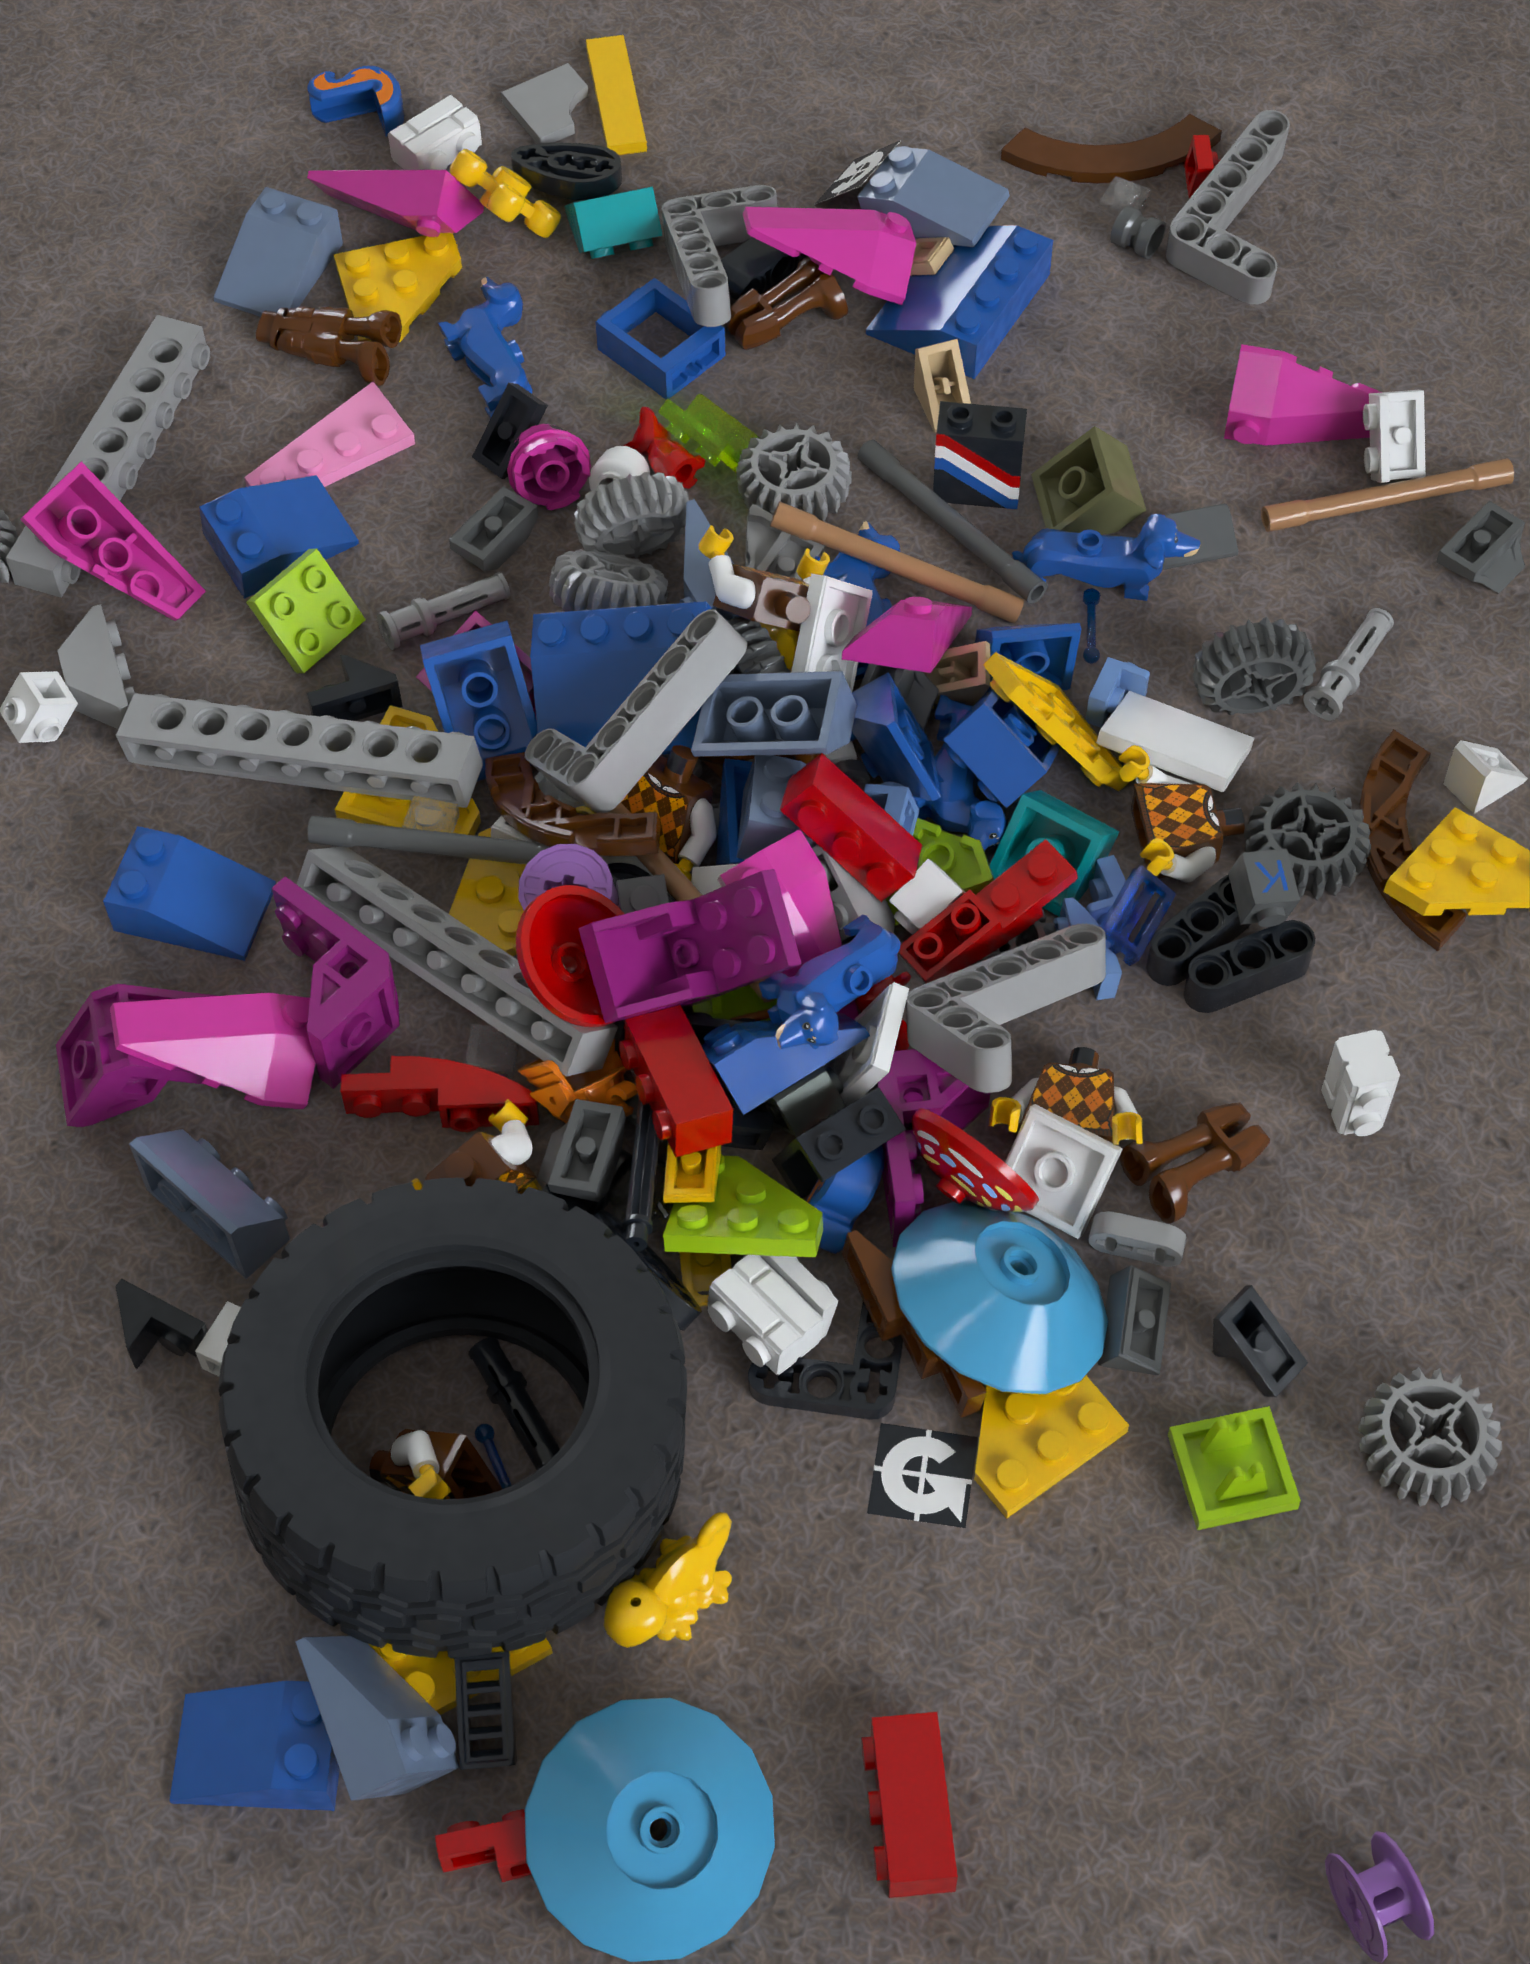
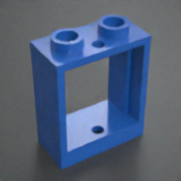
(680, 365)

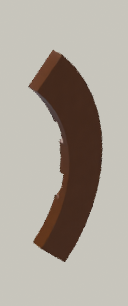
(1103, 162)
(1384, 809)
(555, 822)

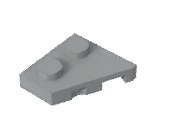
(772, 548)

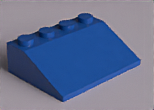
(970, 297)
(596, 658)

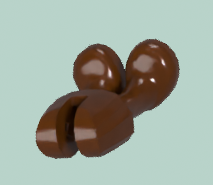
(759, 319)
(1171, 1187)

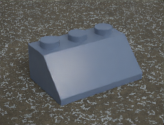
(776, 715)
(211, 1198)

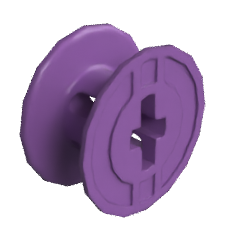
(565, 866)
(1379, 1896)

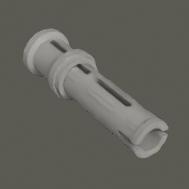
(425, 615)
(1372, 631)

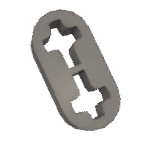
(1137, 1238)

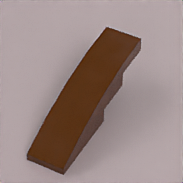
(876, 1286)

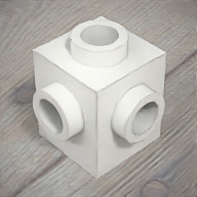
(38, 706)

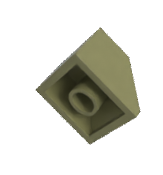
(1089, 486)

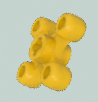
(505, 193)

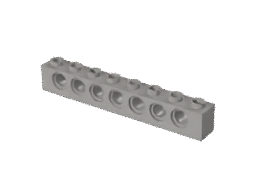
(121, 435)
(300, 749)
(449, 957)

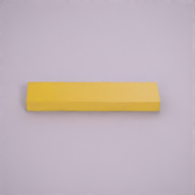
(616, 95)

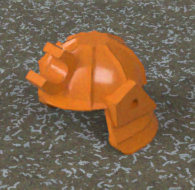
(559, 1092)

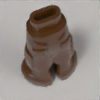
(327, 337)

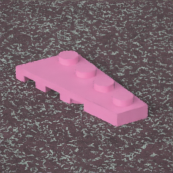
(341, 443)

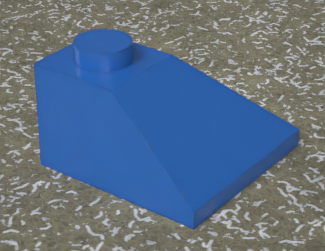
(1041, 648)

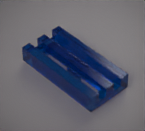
(1119, 938)

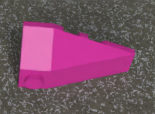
(417, 199)
(857, 242)
(1289, 404)
(101, 536)
(909, 635)
(804, 894)
(230, 1040)

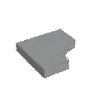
(546, 103)

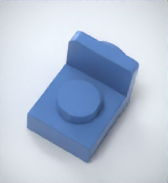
(1112, 686)
(896, 802)
(1105, 888)

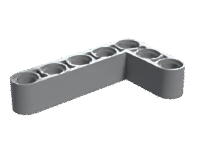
(693, 230)
(1198, 232)
(645, 721)
(960, 1015)

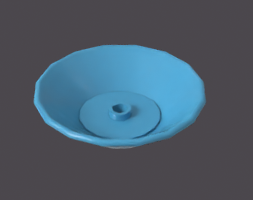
(999, 1298)
(594, 1839)

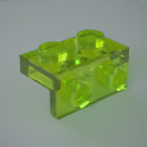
(709, 426)

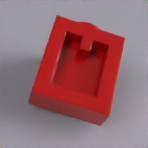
(1199, 162)

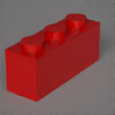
(851, 827)
(676, 1081)
(910, 1805)

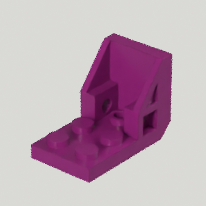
(690, 948)
(351, 983)
(96, 1076)
(912, 1085)

